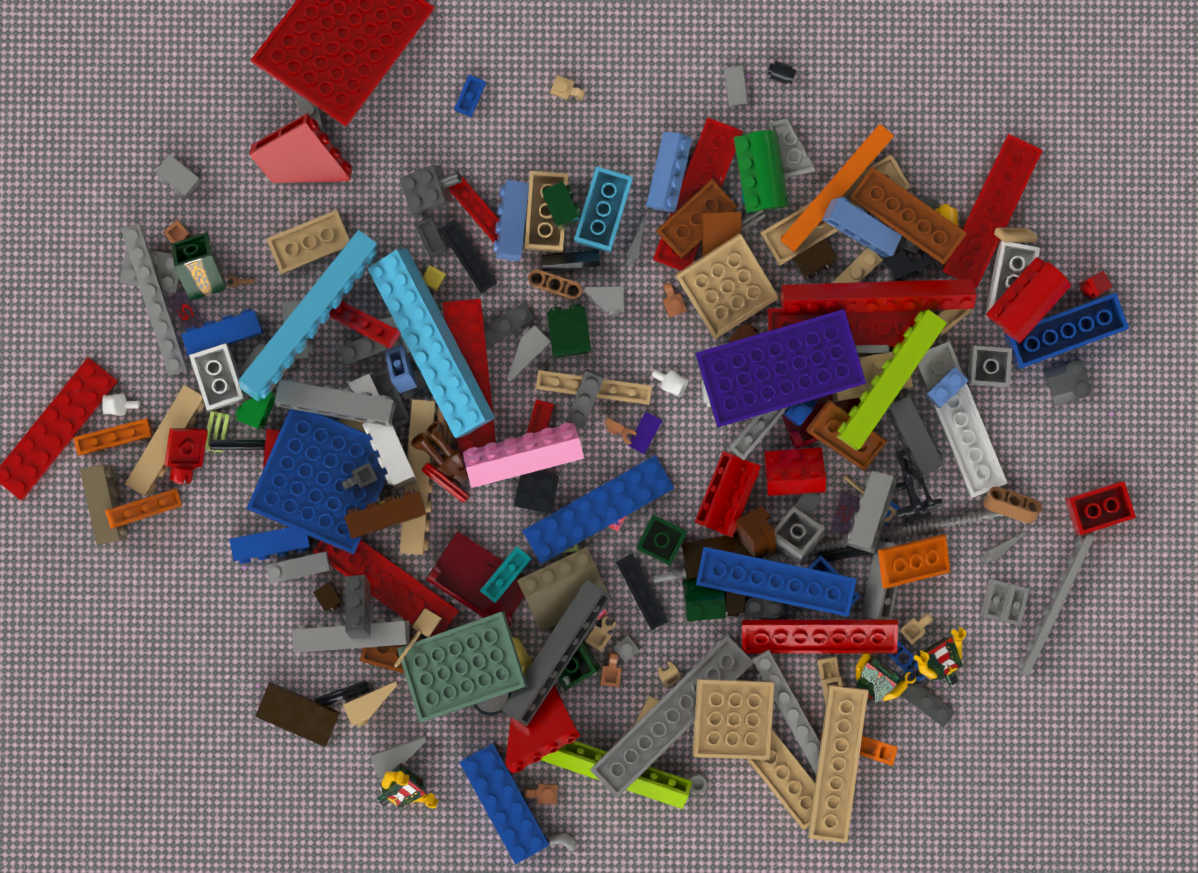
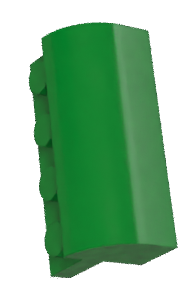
(761, 171)

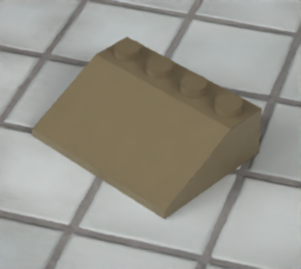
(556, 586)

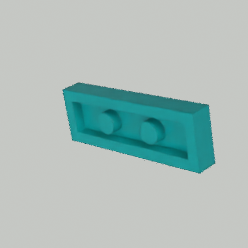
(505, 574)

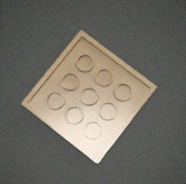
(727, 286)
(733, 719)

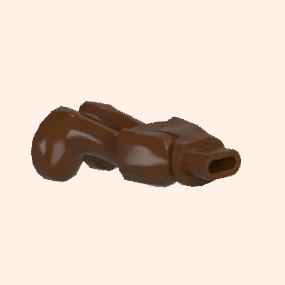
(449, 464)

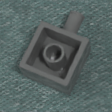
(428, 188)

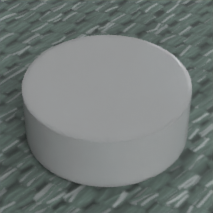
(699, 783)

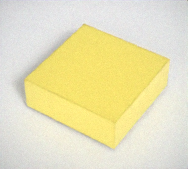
(433, 277)

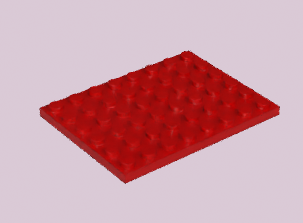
(340, 49)

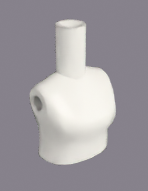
(671, 382)
(118, 404)

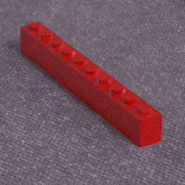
(878, 296)

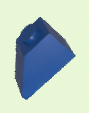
(799, 412)

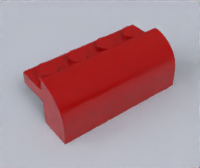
(1029, 299)
(727, 494)

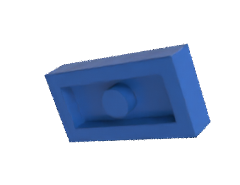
(470, 96)

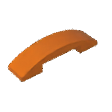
(877, 750)

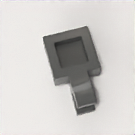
(362, 476)

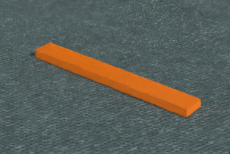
(836, 187)

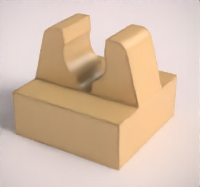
(669, 676)

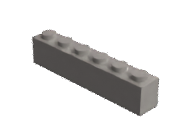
(334, 402)
(334, 638)

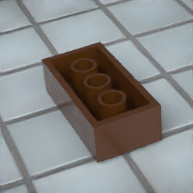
(385, 515)

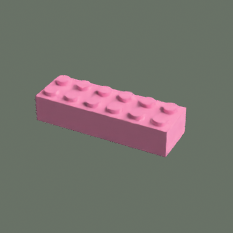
(522, 454)

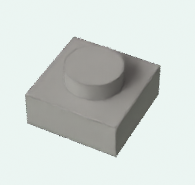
(626, 648)

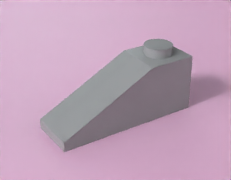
(530, 347)
(298, 567)
(391, 757)

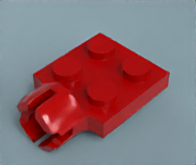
(185, 452)

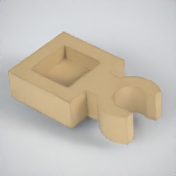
(599, 637)

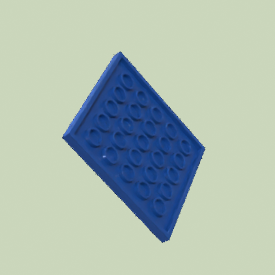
(306, 474)

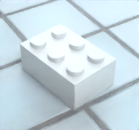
(217, 377)

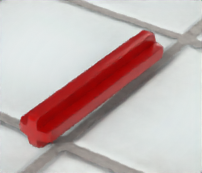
(445, 482)

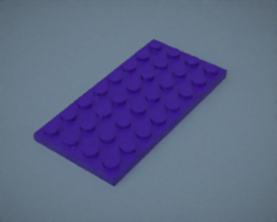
(780, 368)

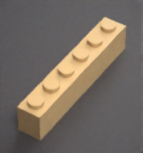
(151, 464)

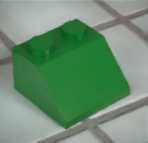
(254, 412)

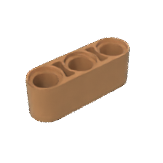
(547, 278)
(1012, 504)

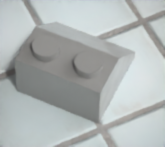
(608, 299)

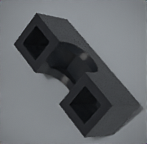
(900, 266)

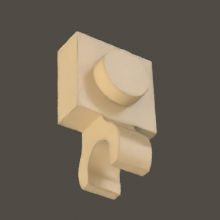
(565, 88)
(914, 629)

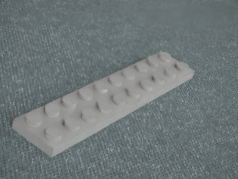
(666, 719)

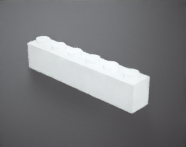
(385, 441)

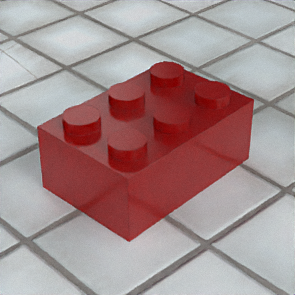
(794, 471)
(1100, 508)

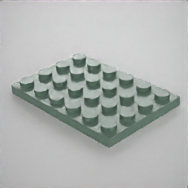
(462, 667)

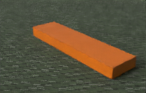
(113, 436)
(143, 508)

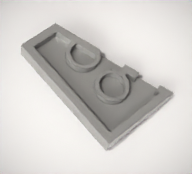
(793, 154)

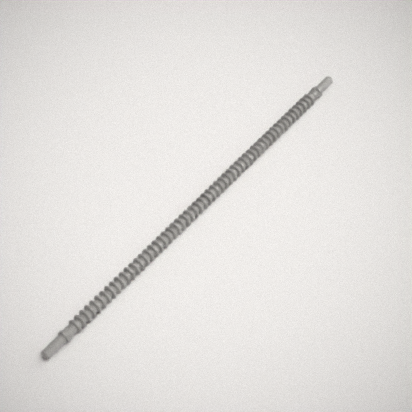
(675, 575)

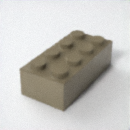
(100, 496)

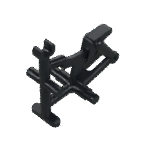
(912, 483)

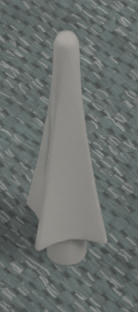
(633, 252)
(996, 552)

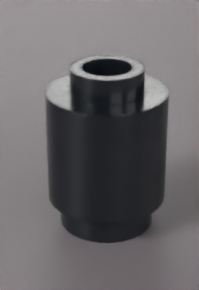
(781, 72)

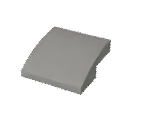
(1004, 602)

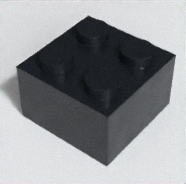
(537, 491)

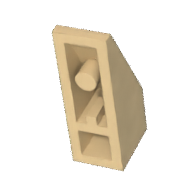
(365, 706)

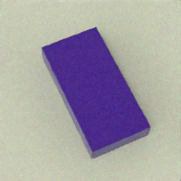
(645, 432)

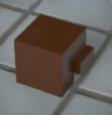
(757, 533)

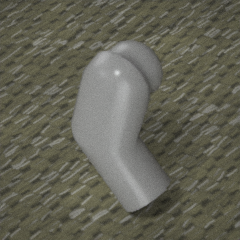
(565, 839)

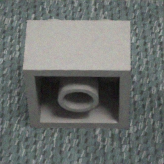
(989, 366)
(797, 535)

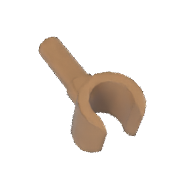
(239, 281)

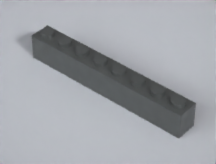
(557, 652)

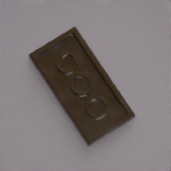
(693, 551)
(297, 714)

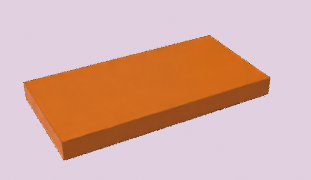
(914, 561)

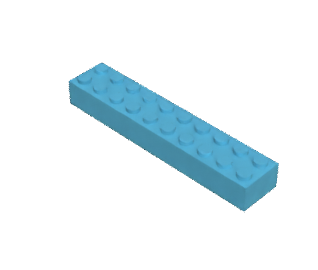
(308, 316)
(431, 343)

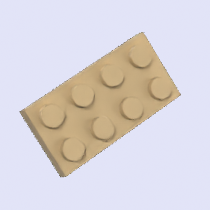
(308, 242)

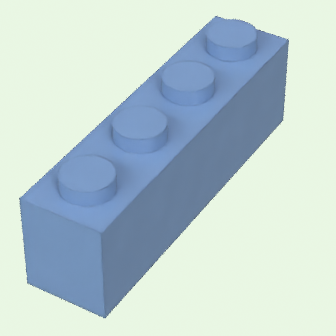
(669, 172)
(512, 220)
(862, 227)

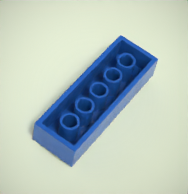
(1069, 331)
(504, 802)

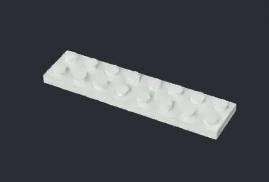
(963, 425)

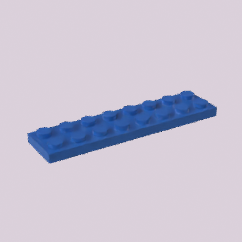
(598, 509)
(776, 581)

